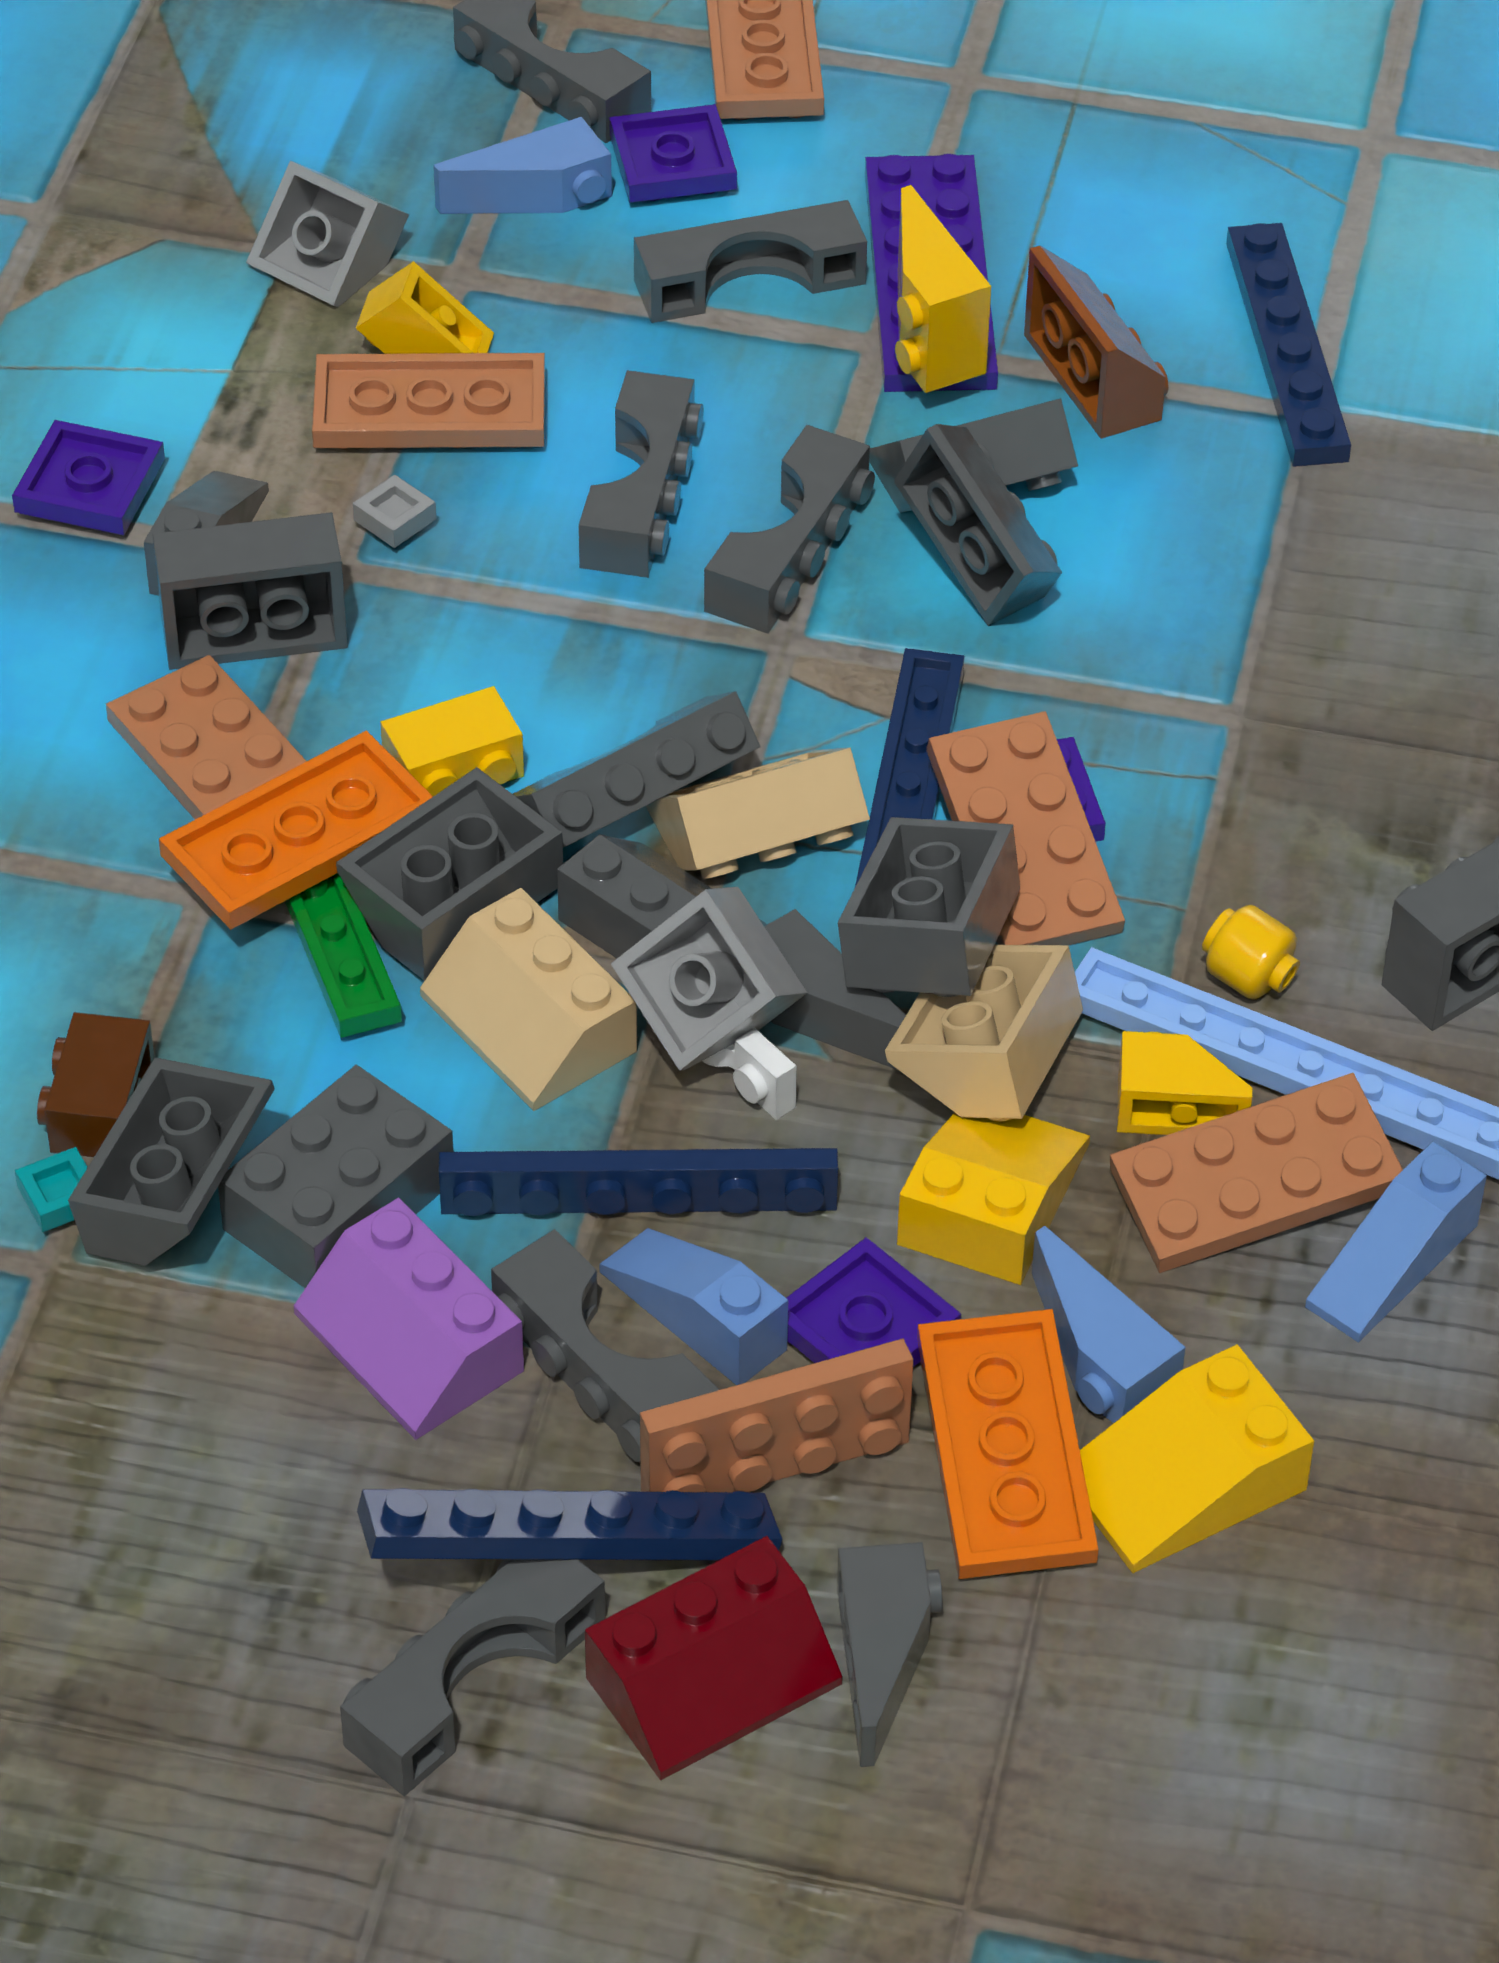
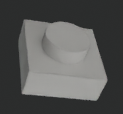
(394, 511)

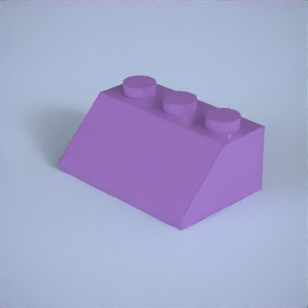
(411, 1320)

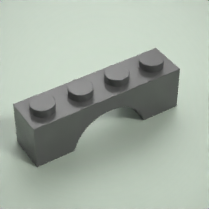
(589, 85)
(810, 245)
(627, 517)
(761, 572)
(644, 769)
(556, 1300)
(526, 1609)

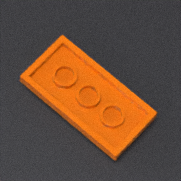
(291, 829)
(1006, 1444)

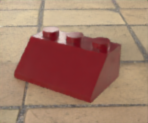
(711, 1657)

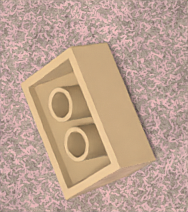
(761, 811)
(531, 1000)
(993, 1047)

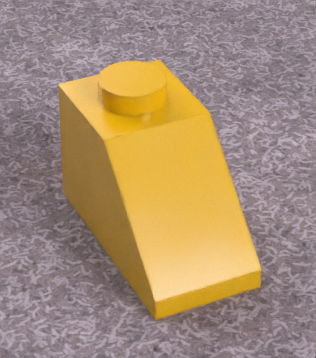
(419, 316)
(1173, 1084)

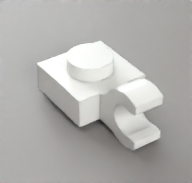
(760, 1072)

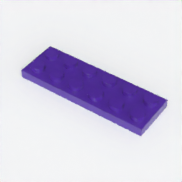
(951, 192)

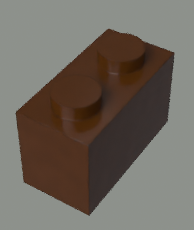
(93, 1079)

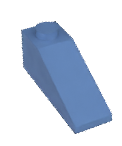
(528, 174)
(1400, 1241)
(704, 1300)
(1104, 1337)

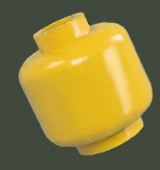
(1251, 951)

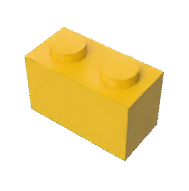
(456, 737)

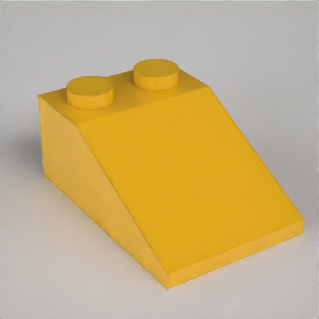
(939, 301)
(987, 1191)
(1194, 1460)

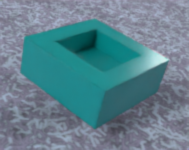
(48, 1186)

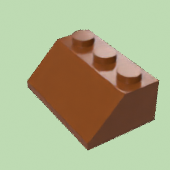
(1090, 347)

